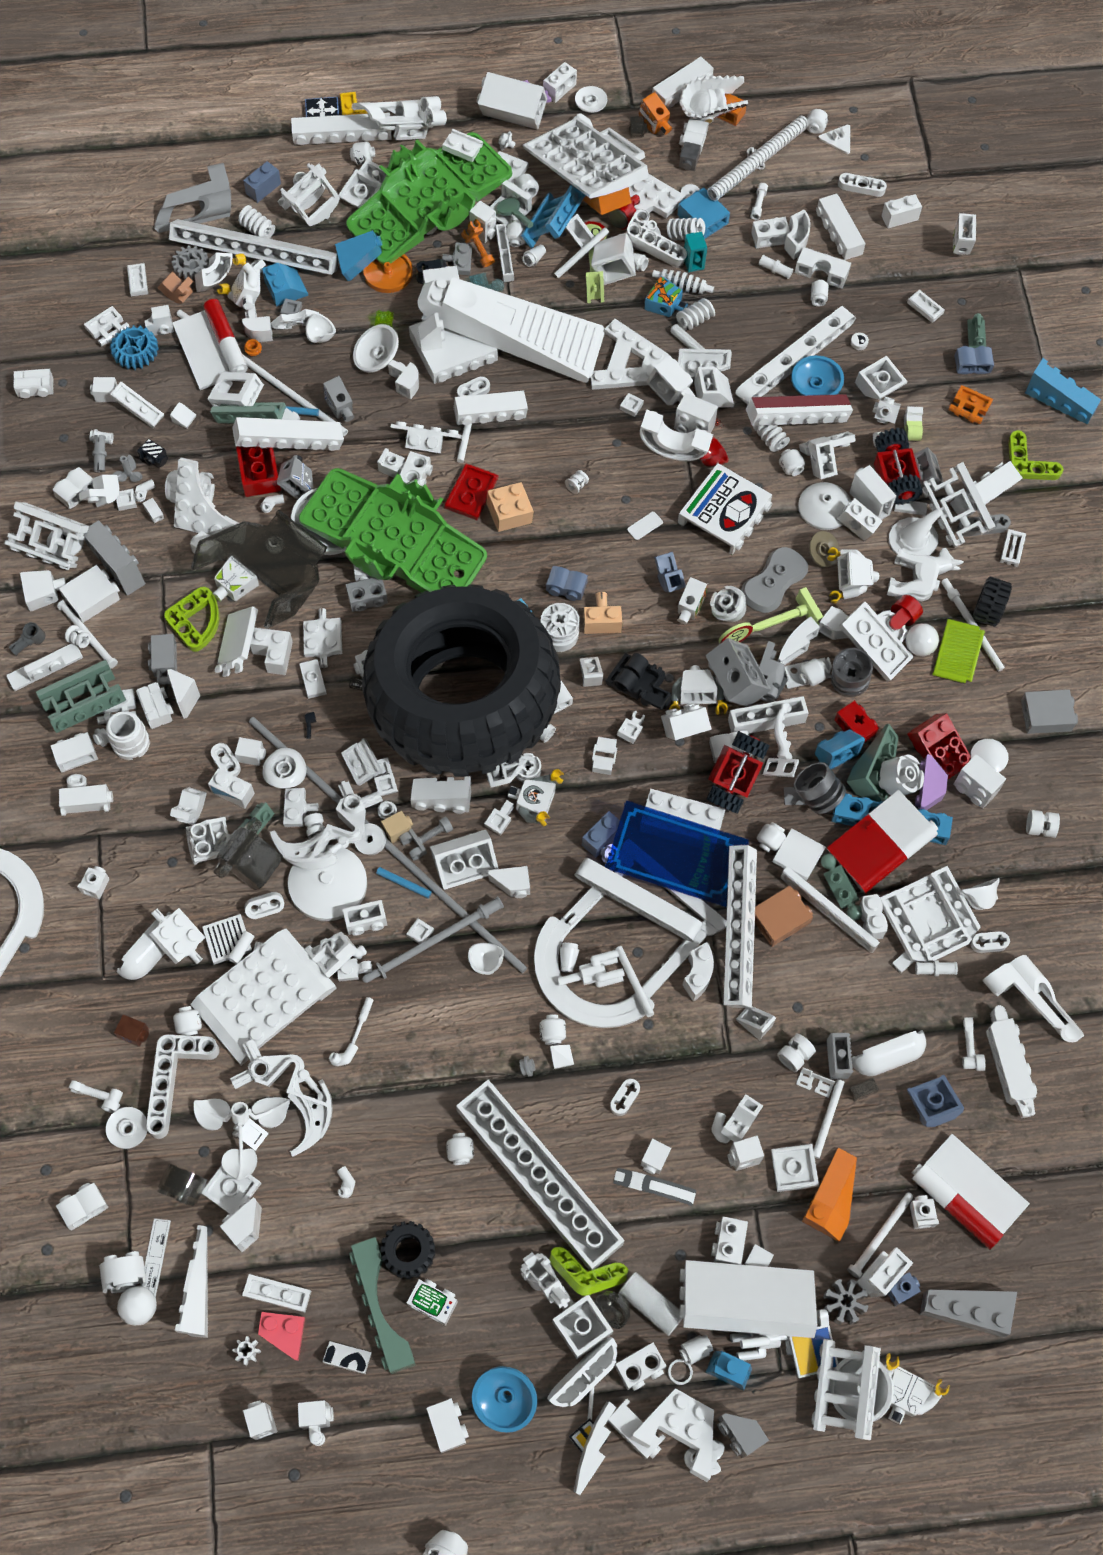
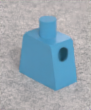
(729, 1369)

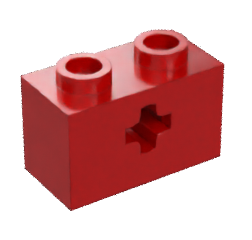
(855, 718)

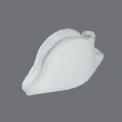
(982, 895)

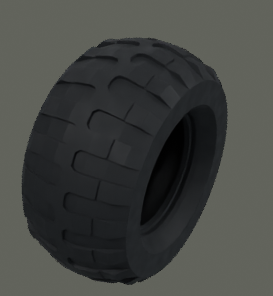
(450, 626)

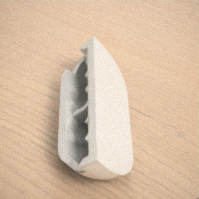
(141, 956)
(890, 1054)
(585, 1374)

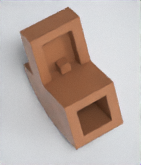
(175, 288)

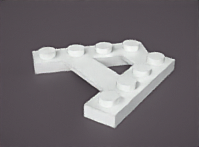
(626, 342)

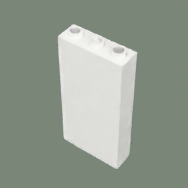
(748, 1299)

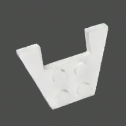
(686, 1422)

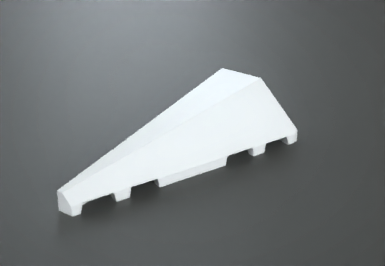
(195, 1298)

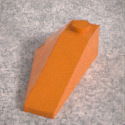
(832, 1201)

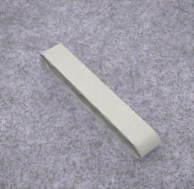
(638, 899)

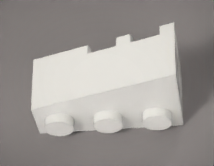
(441, 795)

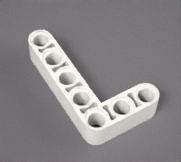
(168, 1076)

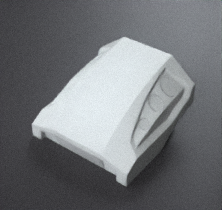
(203, 837)

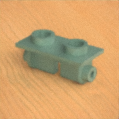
(976, 331)
(262, 813)

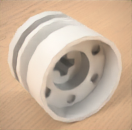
(562, 625)

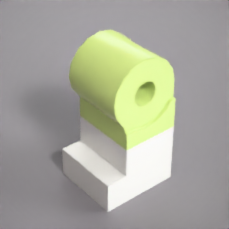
(913, 423)

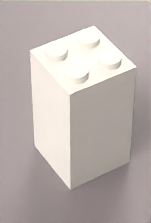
(512, 100)

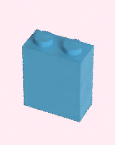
(701, 206)

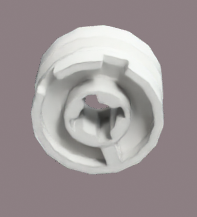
(533, 772)

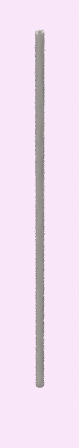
(400, 856)

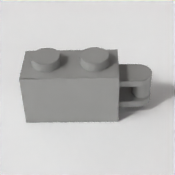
(163, 656)

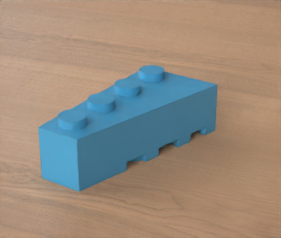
(1062, 393)

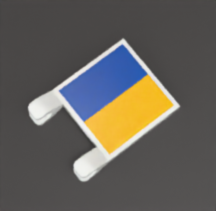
(807, 1350)

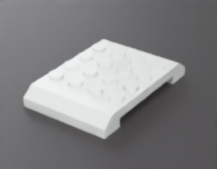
(262, 994)

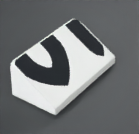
(347, 1357)

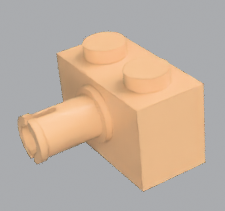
(602, 617)

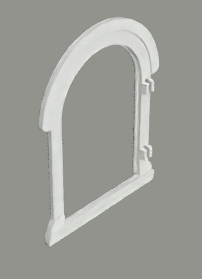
(30, 905)
(629, 1010)

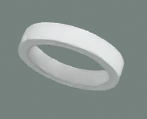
(670, 1376)

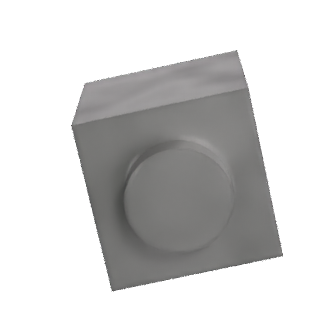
(689, 156)

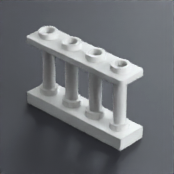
(864, 1402)

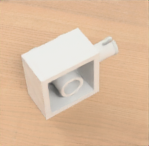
(582, 1325)

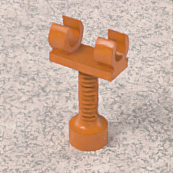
(474, 232)

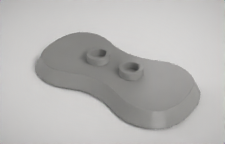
(768, 587)

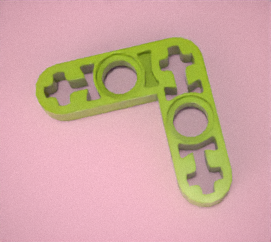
(1023, 463)
(586, 1282)

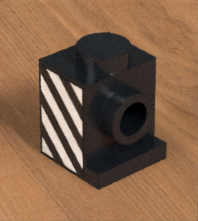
(152, 454)

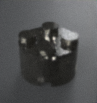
(182, 1184)

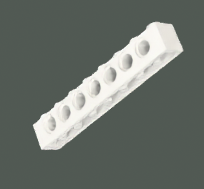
(740, 927)

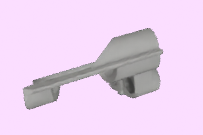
(212, 196)

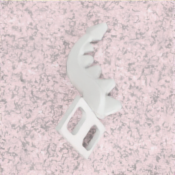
(783, 755)

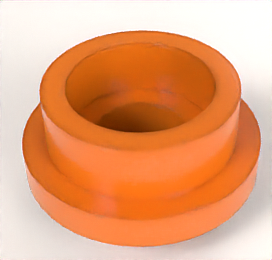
(253, 343)

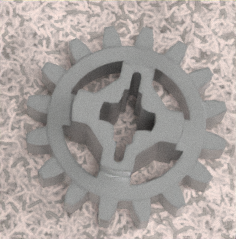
(190, 261)

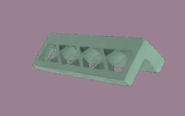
(228, 412)

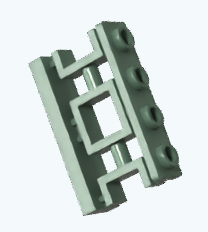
(76, 685)

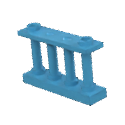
(553, 215)

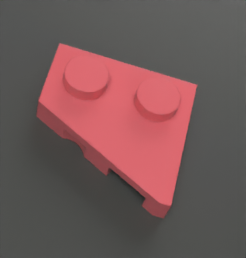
(283, 1332)

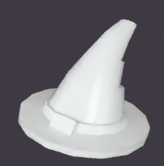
(915, 535)

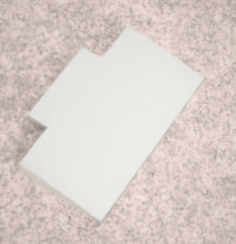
(590, 159)

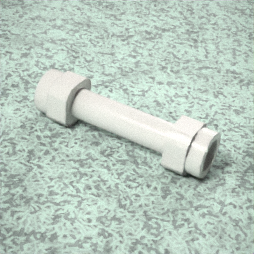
(756, 210)

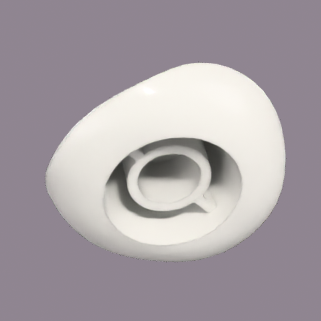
(284, 768)

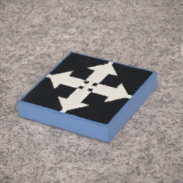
(322, 107)

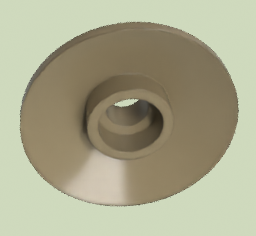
(819, 547)

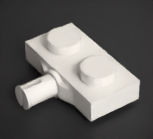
(296, 807)

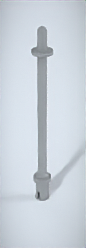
(483, 911)

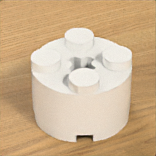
(901, 774)
(122, 1272)

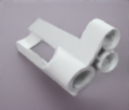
(407, 112)
(1030, 982)

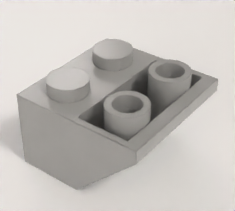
(743, 1432)

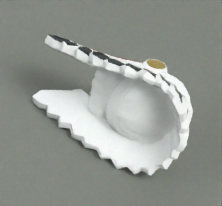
(706, 97)

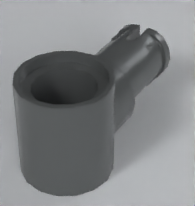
(27, 639)

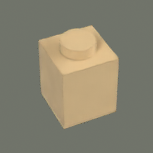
(396, 825)

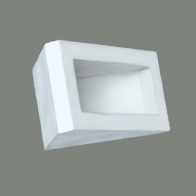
(579, 231)

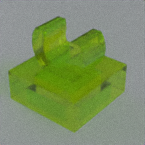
(384, 318)

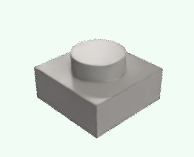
(291, 307)

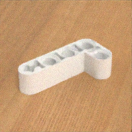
(656, 241)

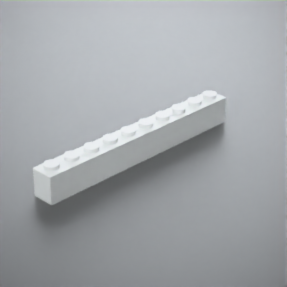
(253, 246)

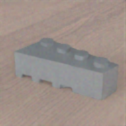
(114, 557)
(978, 1310)

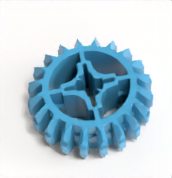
(129, 347)

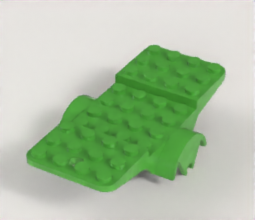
(426, 192)
(392, 531)

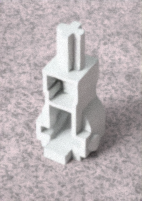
(548, 1283)

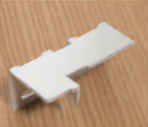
(820, 1085)

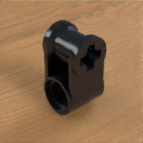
(432, 264)

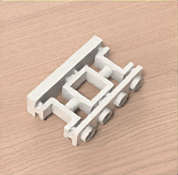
(972, 498)
(49, 521)

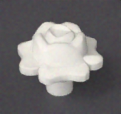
(506, 140)

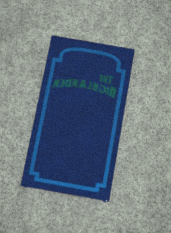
(673, 853)

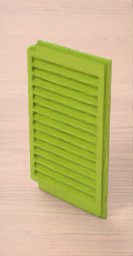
(958, 651)

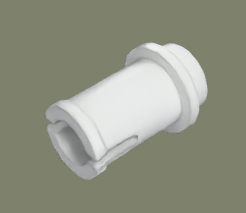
(109, 436)

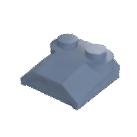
(936, 1102)

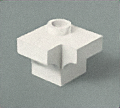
(160, 321)

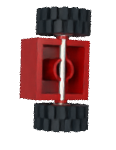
(897, 465)
(736, 771)

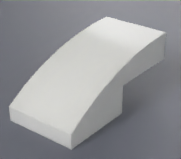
(385, 780)

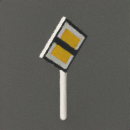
(581, 1434)

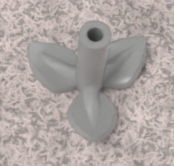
(128, 465)

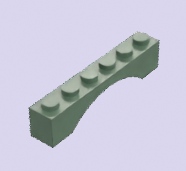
(395, 1348)

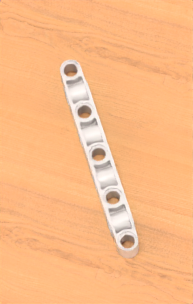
(805, 346)

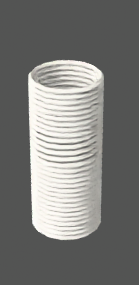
(644, 1298)

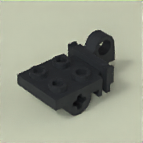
(640, 679)

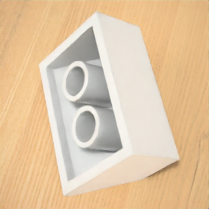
(464, 859)

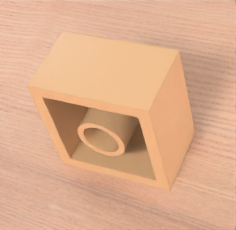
(509, 506)

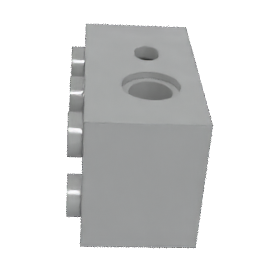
(737, 672)

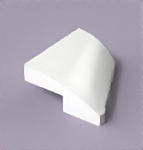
(332, 953)

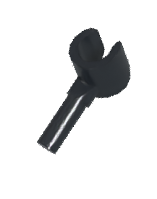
(309, 718)

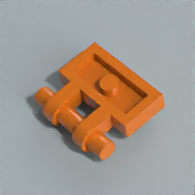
(972, 400)

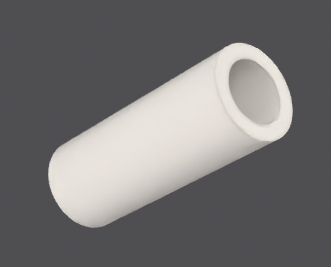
(241, 947)

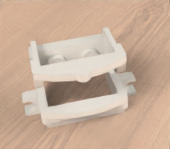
(307, 192)

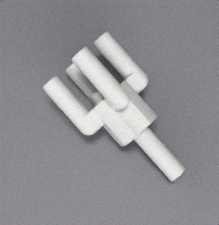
(595, 971)
(760, 1341)

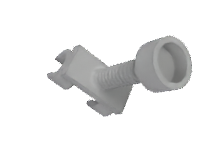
(418, 852)

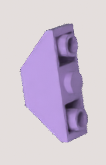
(934, 784)

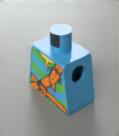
(664, 298)

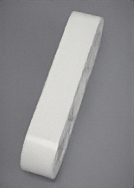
(873, 191)

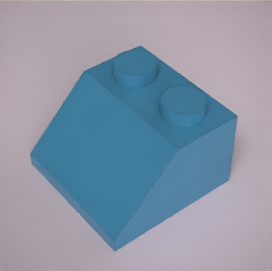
(283, 283)
(840, 748)

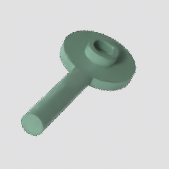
(511, 206)

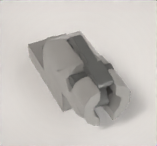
(773, 673)

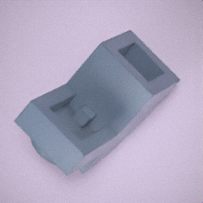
(669, 576)

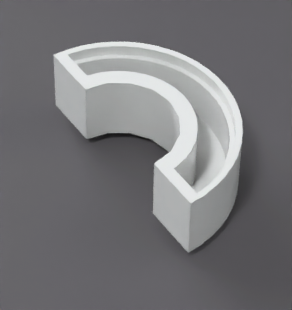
(671, 443)

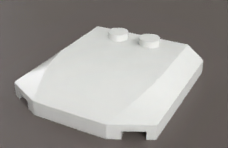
(931, 916)

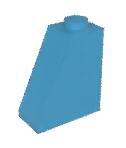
(358, 253)

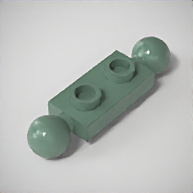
(841, 886)

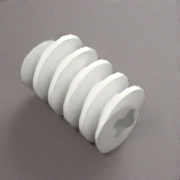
(256, 223)
(680, 227)
(695, 314)
(772, 436)

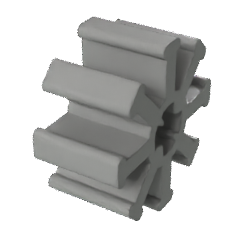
(853, 1305)

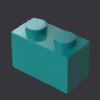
(696, 251)

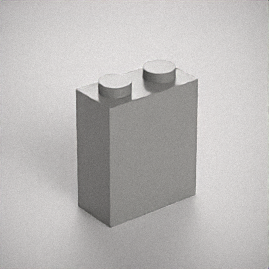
(1048, 711)

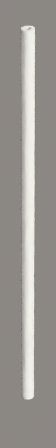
(279, 385)

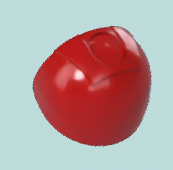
(715, 454)

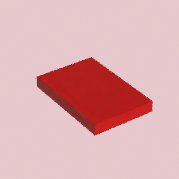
(470, 491)

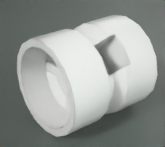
(1036, 826)
(797, 1051)

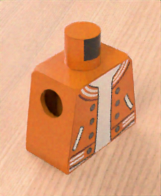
(655, 114)

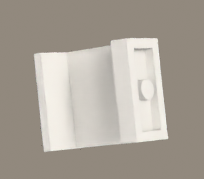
(884, 1273)

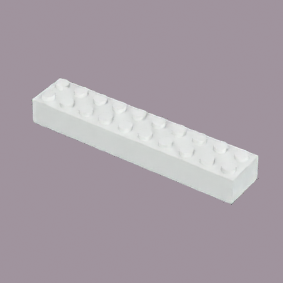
(540, 1175)

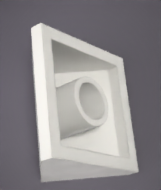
(185, 691)

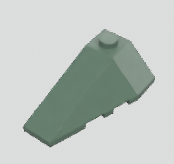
(866, 772)

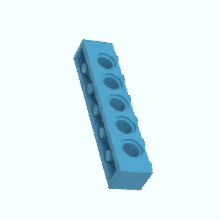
(843, 815)

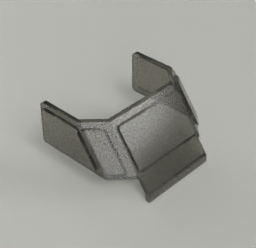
(278, 554)

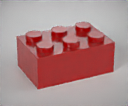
(258, 470)

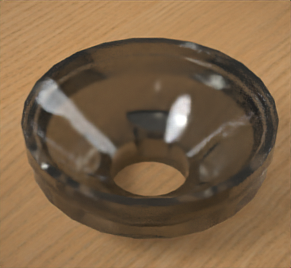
(615, 1314)

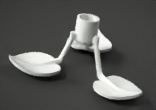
(212, 1114)

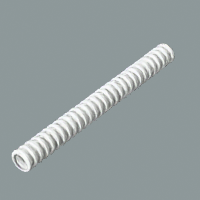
(757, 158)

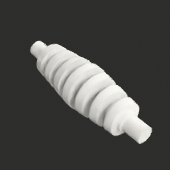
(689, 283)

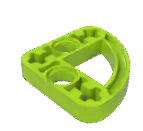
(183, 615)

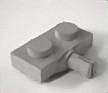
(461, 258)

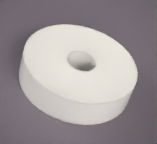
(377, 843)

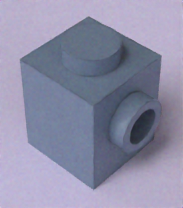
(904, 1289)

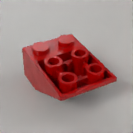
(941, 741)

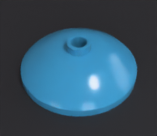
(817, 371)
(503, 1411)

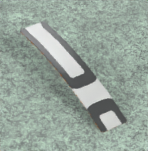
(655, 1186)

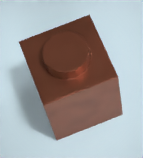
(131, 1030)

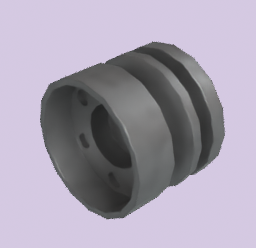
(856, 665)
(819, 788)

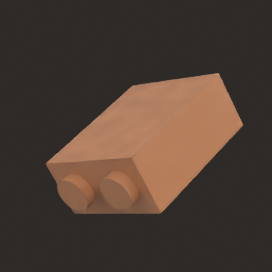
(782, 915)

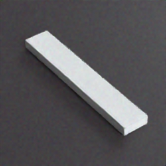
(829, 910)

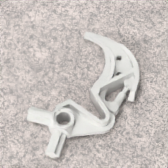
(352, 817)
(275, 1067)

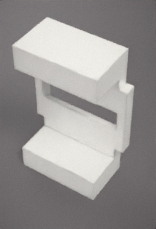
(604, 764)

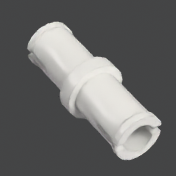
(776, 266)
(936, 968)

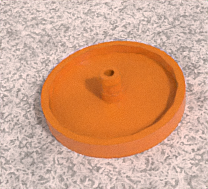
(389, 277)

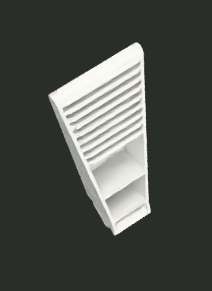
(515, 326)

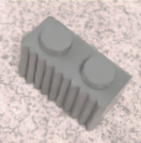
(839, 1055)

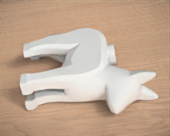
(925, 573)

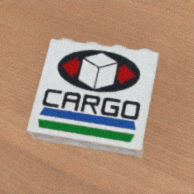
(726, 507)

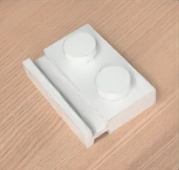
(462, 145)
(361, 762)

